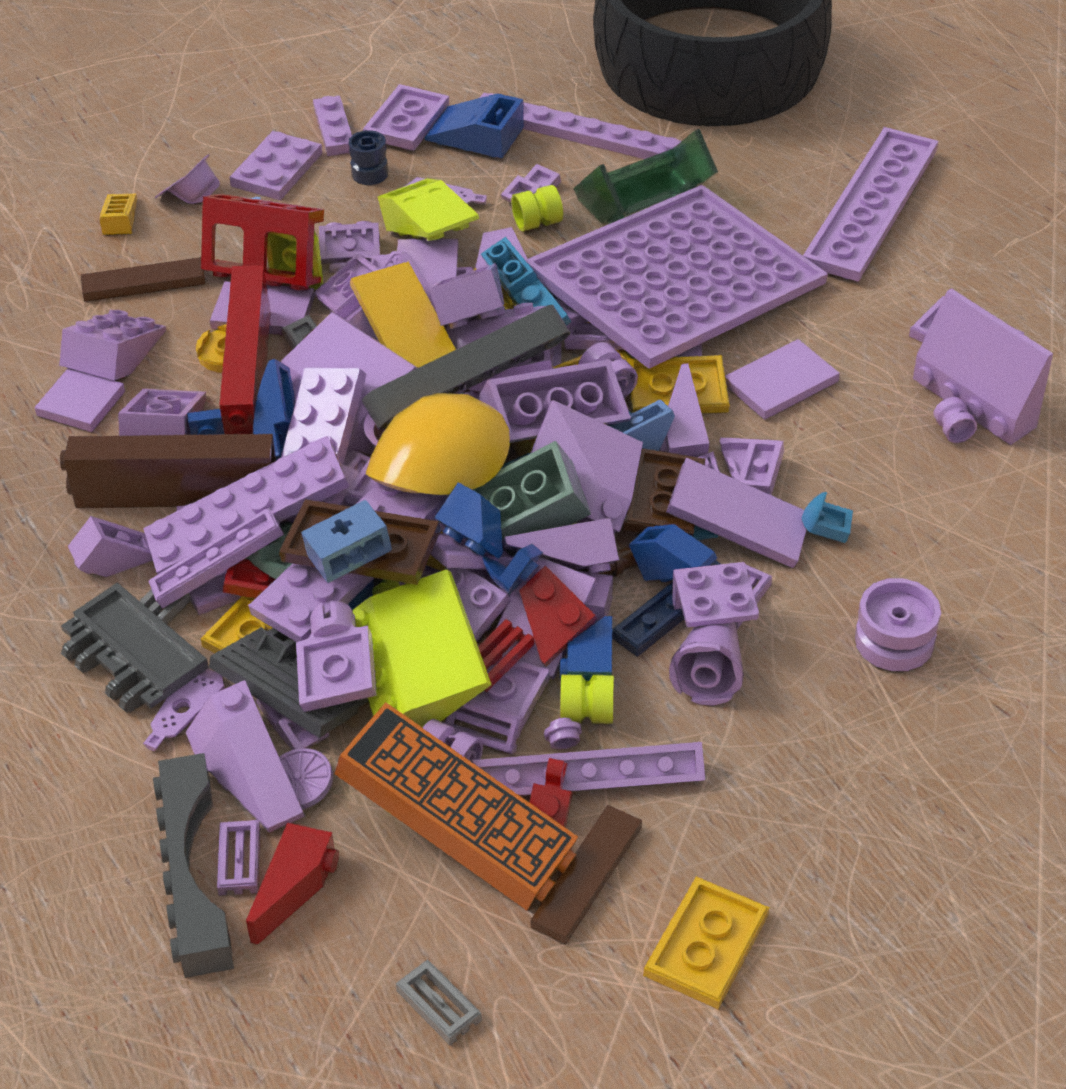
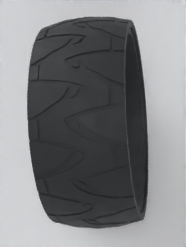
(712, 77)

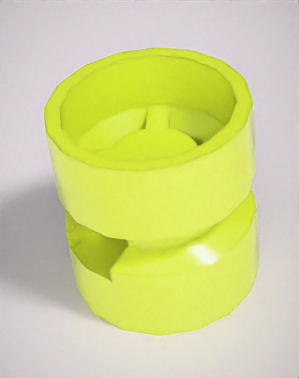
(542, 207)
(587, 698)

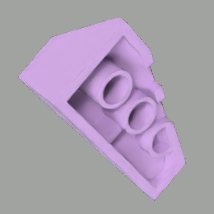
(244, 756)

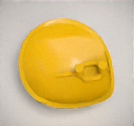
(440, 444)

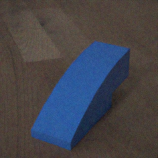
(275, 404)

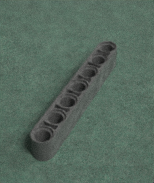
(469, 364)

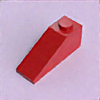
(292, 878)

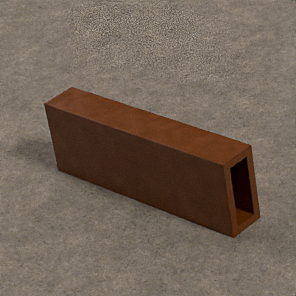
(159, 467)

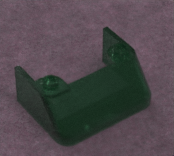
(646, 182)

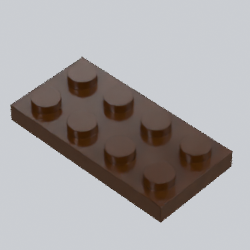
(410, 540)

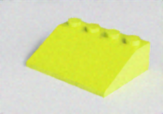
(423, 649)

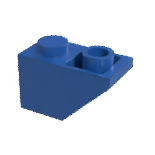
(473, 519)
(668, 548)

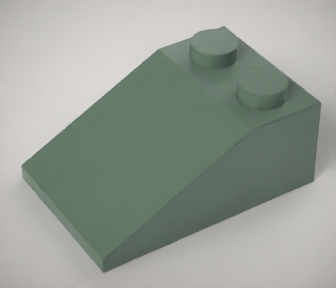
(537, 492)

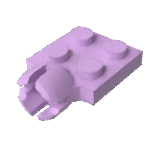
(335, 660)

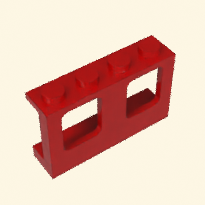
(257, 220)

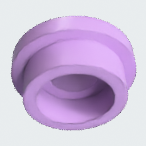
(563, 733)

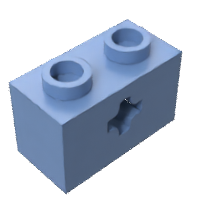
(346, 541)

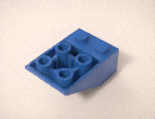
(480, 125)

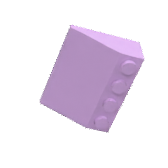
(342, 345)
(986, 365)

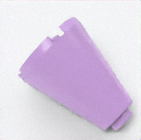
(708, 664)

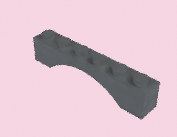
(201, 926)

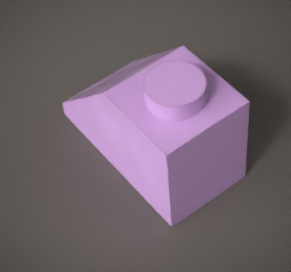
(108, 548)

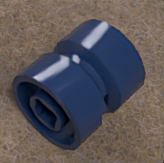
(368, 157)

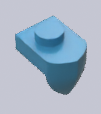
(827, 519)

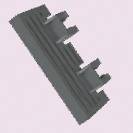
(133, 646)
(270, 670)

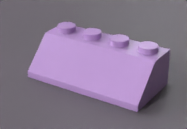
(583, 387)

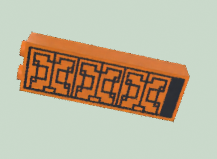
(457, 806)

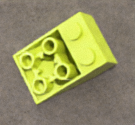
(425, 210)

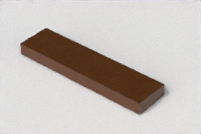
(142, 279)
(586, 874)

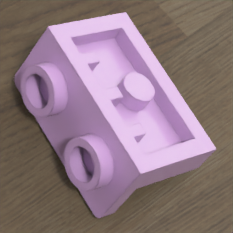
(343, 242)

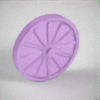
(308, 774)

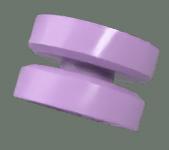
(897, 624)

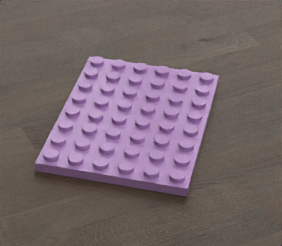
(675, 274)

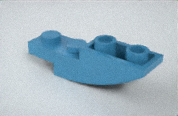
(520, 284)

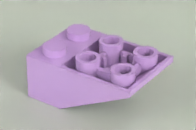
(109, 344)

